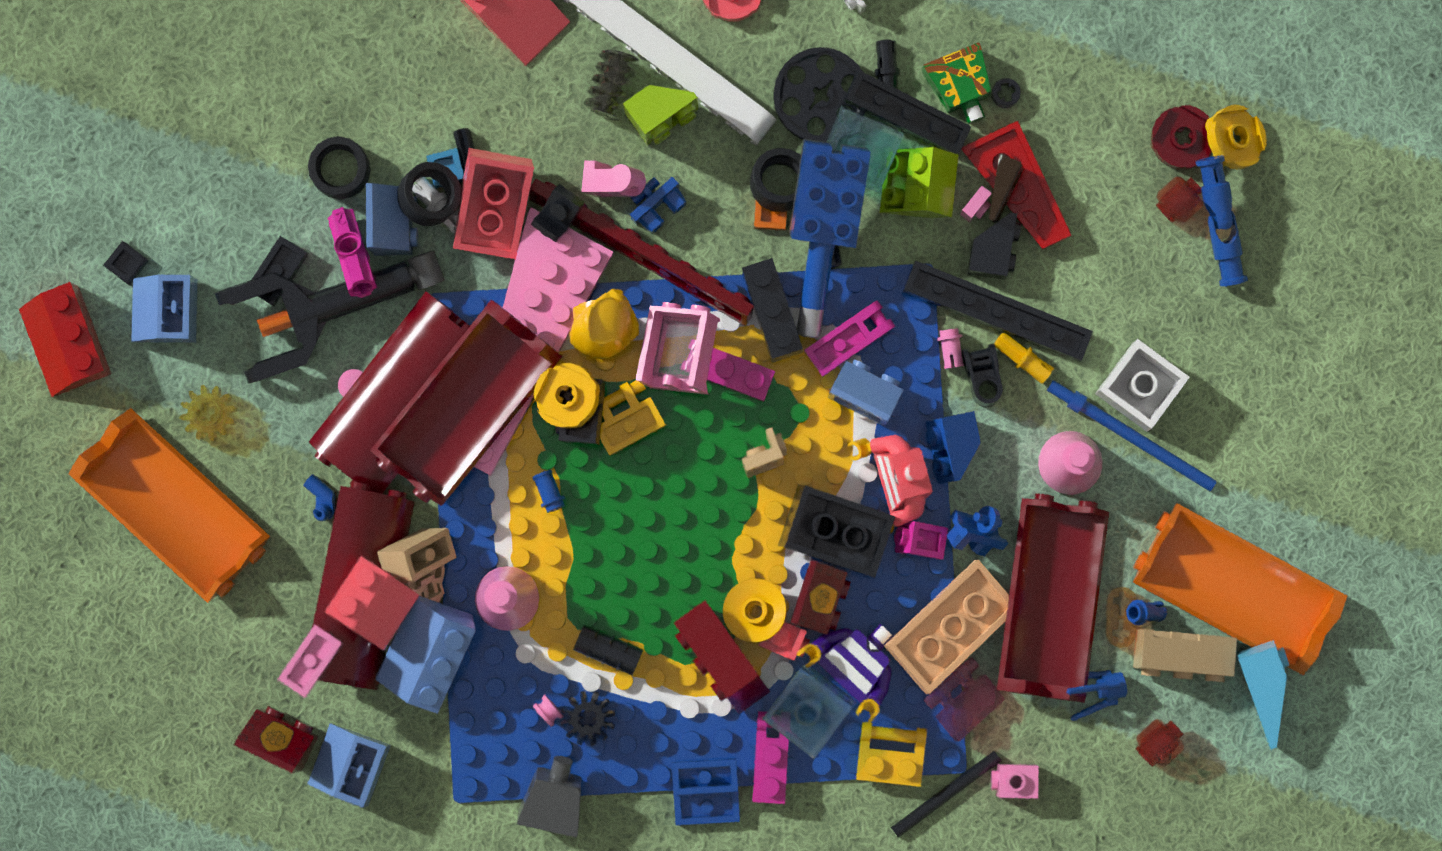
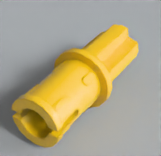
(1023, 357)

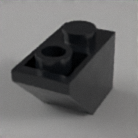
(992, 249)

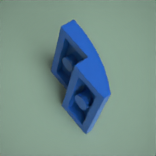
(705, 791)

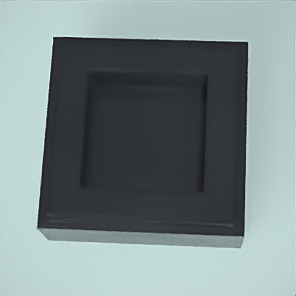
(125, 262)

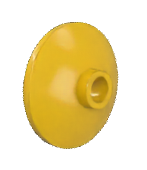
(746, 597)

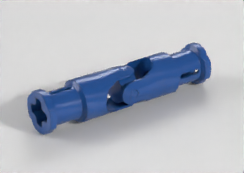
(1218, 202)

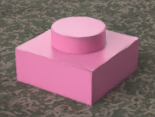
(977, 205)

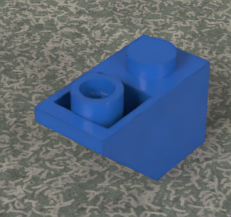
(953, 444)

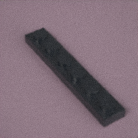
(997, 311)

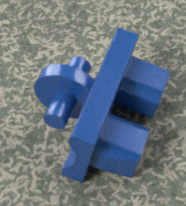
(667, 194)
(977, 530)

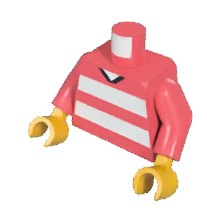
(901, 475)

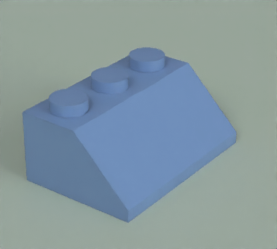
(426, 653)

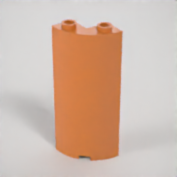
(169, 506)
(1238, 587)

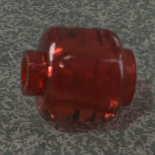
(1179, 199)
(1160, 742)

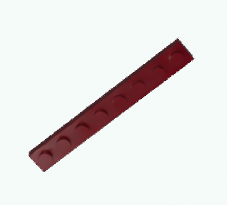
(653, 258)

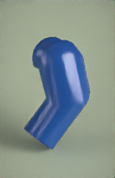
(325, 498)

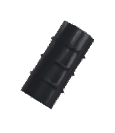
(608, 649)

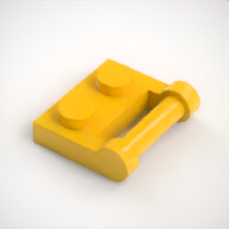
(889, 765)

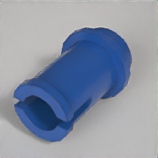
(548, 491)
(1141, 612)

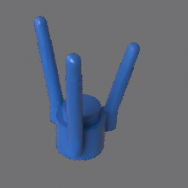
(1108, 686)

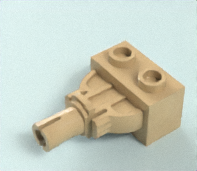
(420, 561)

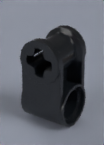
(983, 373)

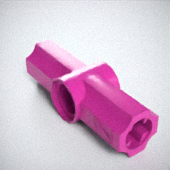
(352, 252)

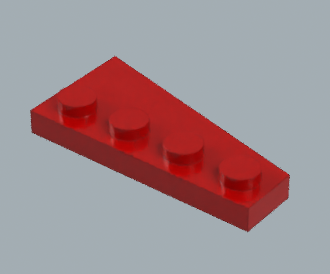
(1031, 195)

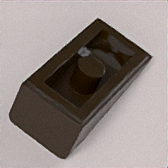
(1006, 179)

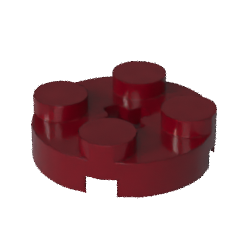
(1165, 143)

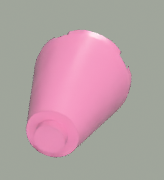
(1070, 462)
(507, 598)

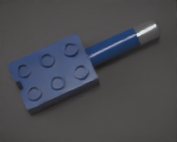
(826, 215)

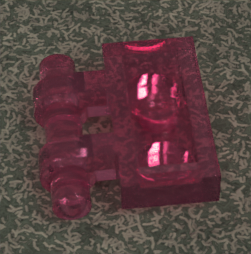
(970, 706)

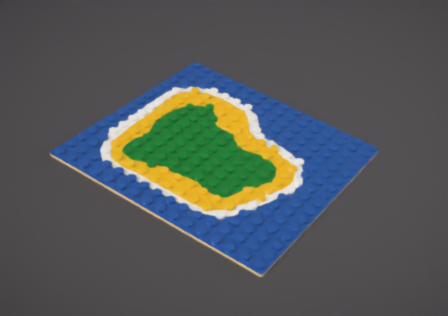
(682, 528)

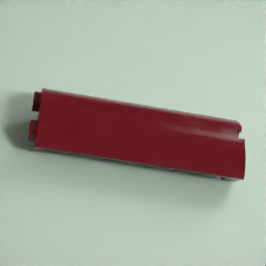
(385, 390)
(465, 404)
(360, 528)
(1053, 598)

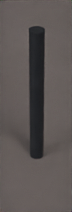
(946, 794)

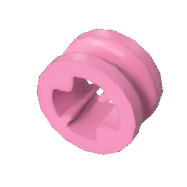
(548, 710)

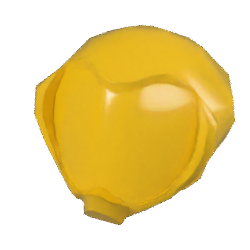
(604, 325)

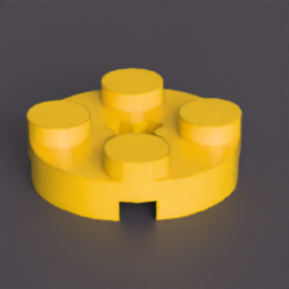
(1221, 140)
(574, 412)

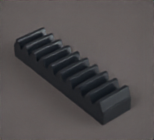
(907, 113)

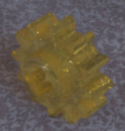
(199, 405)

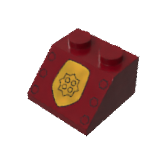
(819, 598)
(277, 739)

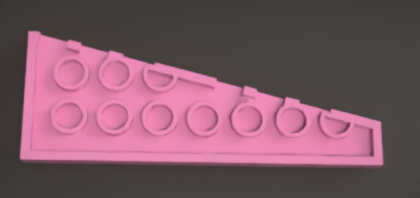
(541, 294)

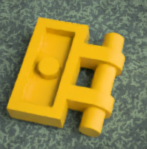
(631, 424)

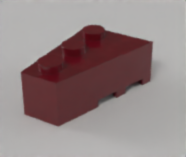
(720, 658)

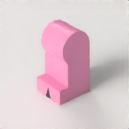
(615, 182)

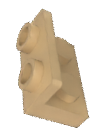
(762, 460)

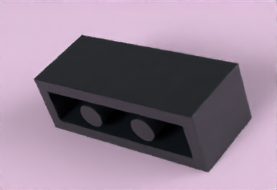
(772, 310)

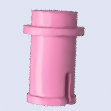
(951, 346)

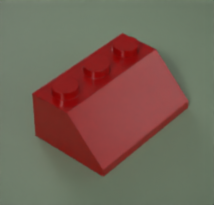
(64, 339)

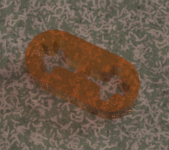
(1113, 617)

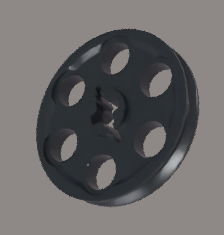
(804, 92)

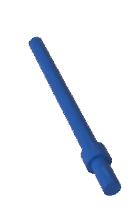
(1078, 402)

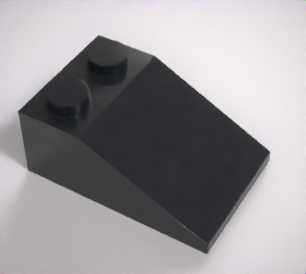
(836, 530)

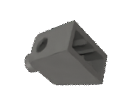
(553, 799)

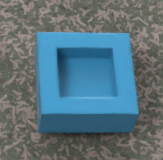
(449, 159)

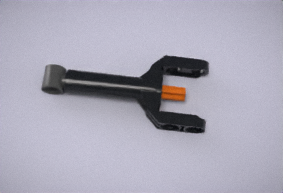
(310, 310)

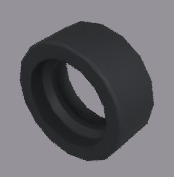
(319, 154)
(447, 180)
(765, 198)

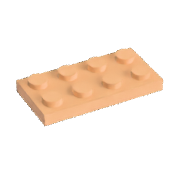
(950, 627)

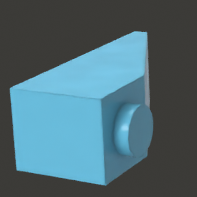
(1266, 680)

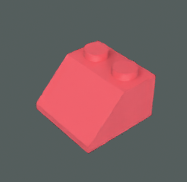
(372, 603)

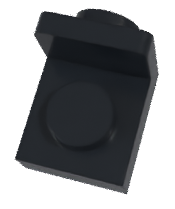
(558, 213)

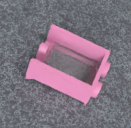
(677, 348)

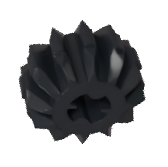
(588, 707)

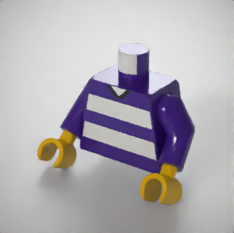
(855, 664)

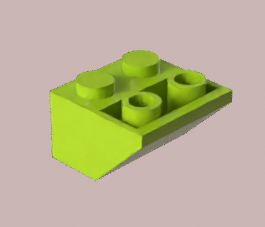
(658, 110)
(920, 183)

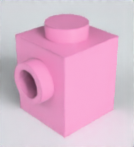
(1015, 781)

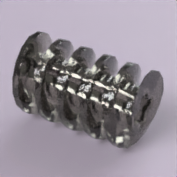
(610, 83)

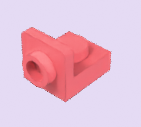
(787, 641)

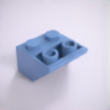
(164, 309)
(348, 765)

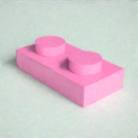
(310, 661)

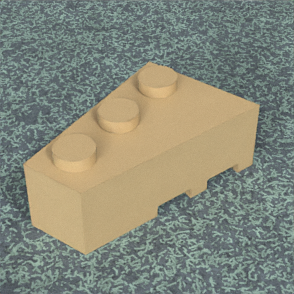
(1184, 654)

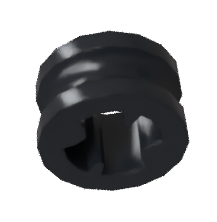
(997, 89)

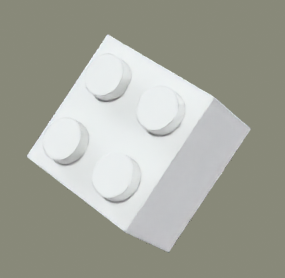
(1142, 385)

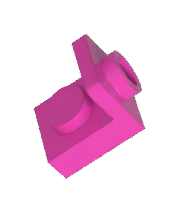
(921, 539)

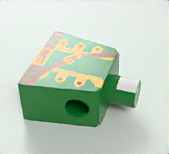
(960, 81)

